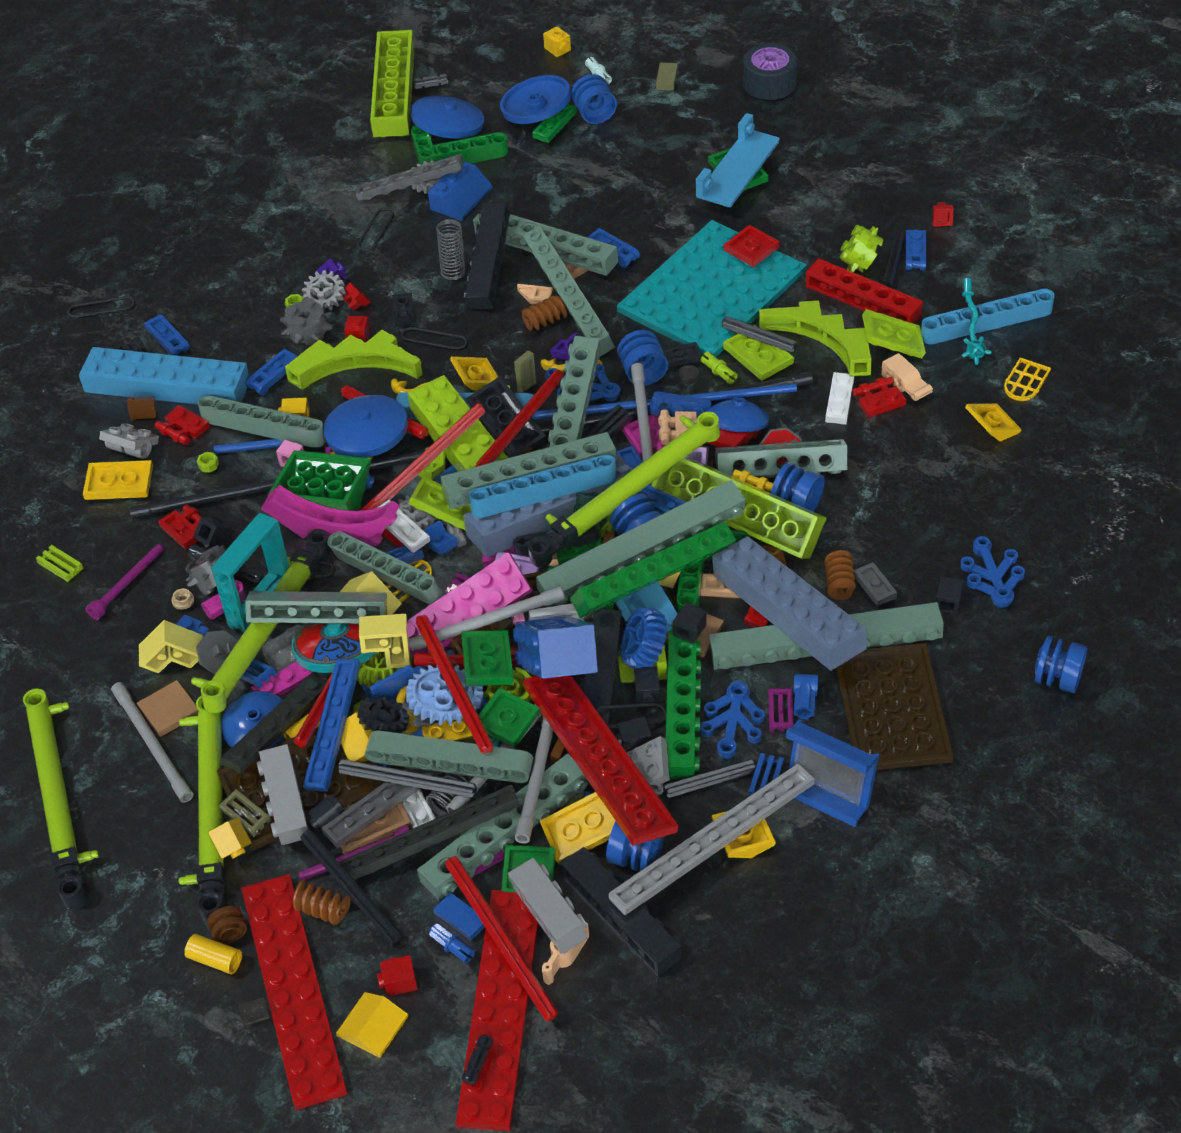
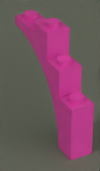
(303, 516)

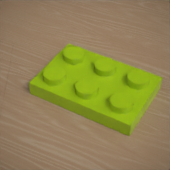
(893, 334)
(757, 356)
(430, 498)

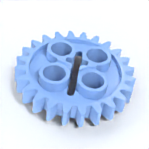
(432, 698)

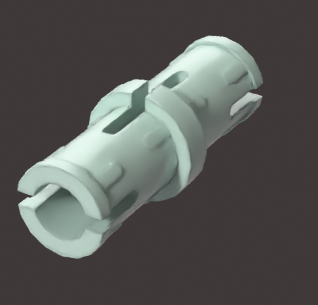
(598, 69)

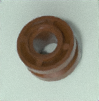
(227, 924)

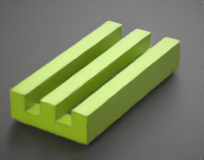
(63, 556)

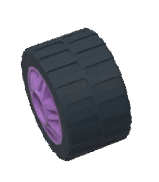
(770, 71)

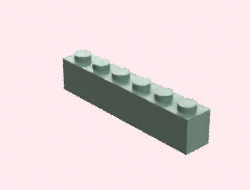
(313, 606)

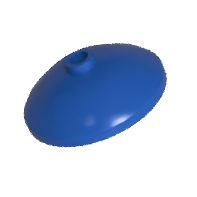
(740, 415)
(237, 720)

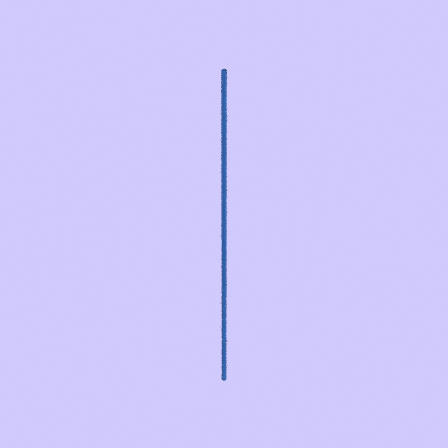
(600, 408)

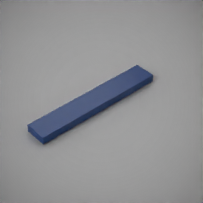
(331, 725)

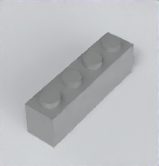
(284, 794)
(548, 906)

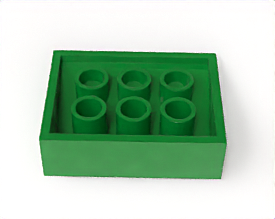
(326, 479)

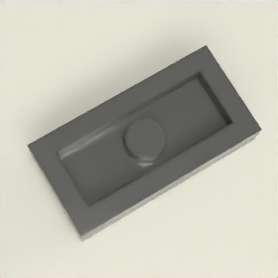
(875, 584)

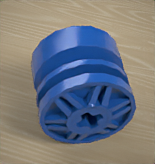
(593, 99)
(643, 348)
(799, 487)
(633, 513)
(1060, 664)
(621, 850)

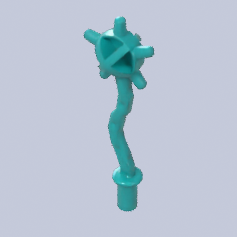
(975, 348)

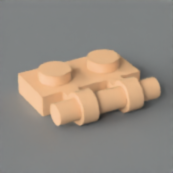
(667, 422)

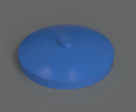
(535, 99)
(447, 117)
(365, 426)

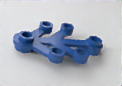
(606, 390)
(1000, 594)
(732, 717)

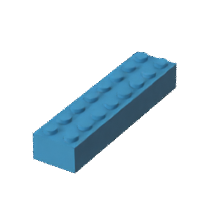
(162, 376)

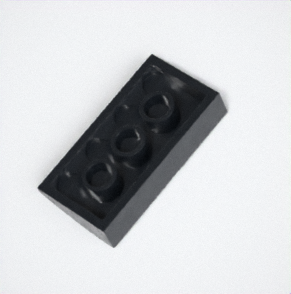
(501, 409)

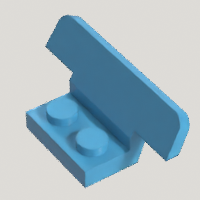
(651, 596)

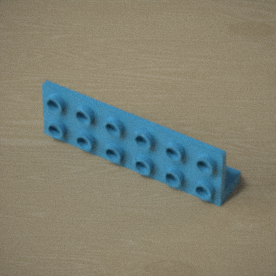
(737, 166)

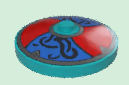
(321, 644)

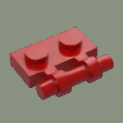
(881, 401)
(186, 423)
(179, 527)

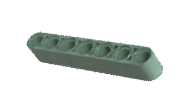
(262, 421)
(385, 567)
(448, 756)

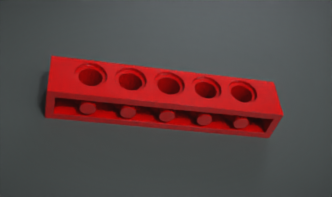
(862, 292)

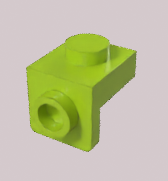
(435, 468)

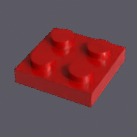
(751, 245)

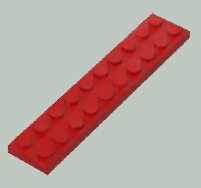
(601, 759)
(293, 993)
(500, 1014)

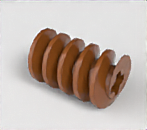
(544, 311)
(840, 575)
(320, 904)

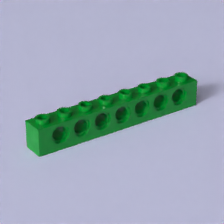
(652, 569)
(682, 700)

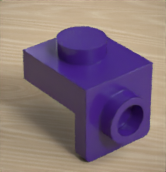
(337, 267)
(561, 349)

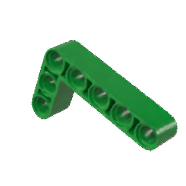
(472, 149)
(691, 579)

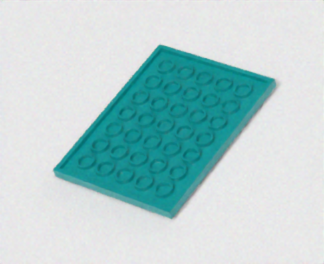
(704, 285)

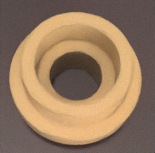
(182, 599)

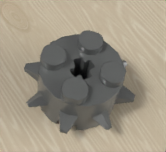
(305, 322)
(201, 572)

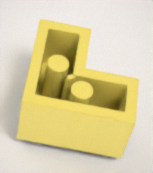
(372, 584)
(386, 634)
(167, 644)

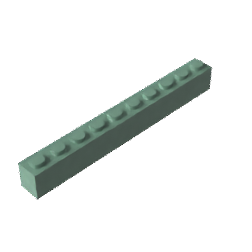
(645, 540)
(771, 645)

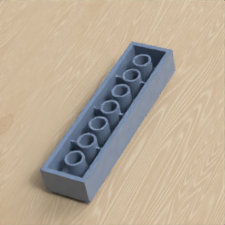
(498, 531)
(790, 603)

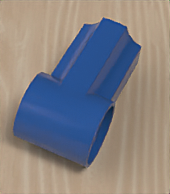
(805, 691)

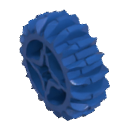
(643, 638)

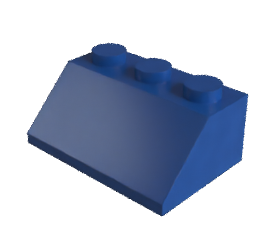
(459, 192)

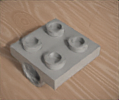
(129, 440)
(652, 762)

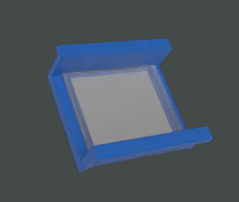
(840, 771)

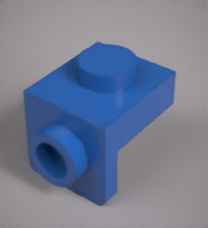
(440, 540)

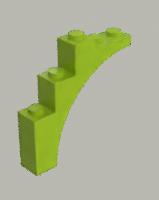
(828, 329)
(351, 353)

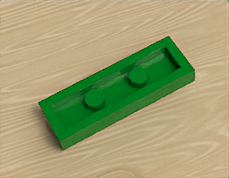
(551, 126)

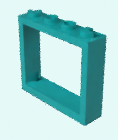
(262, 531)

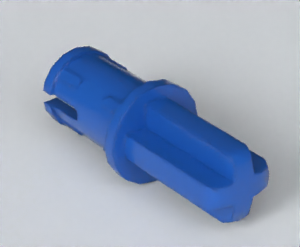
(451, 942)

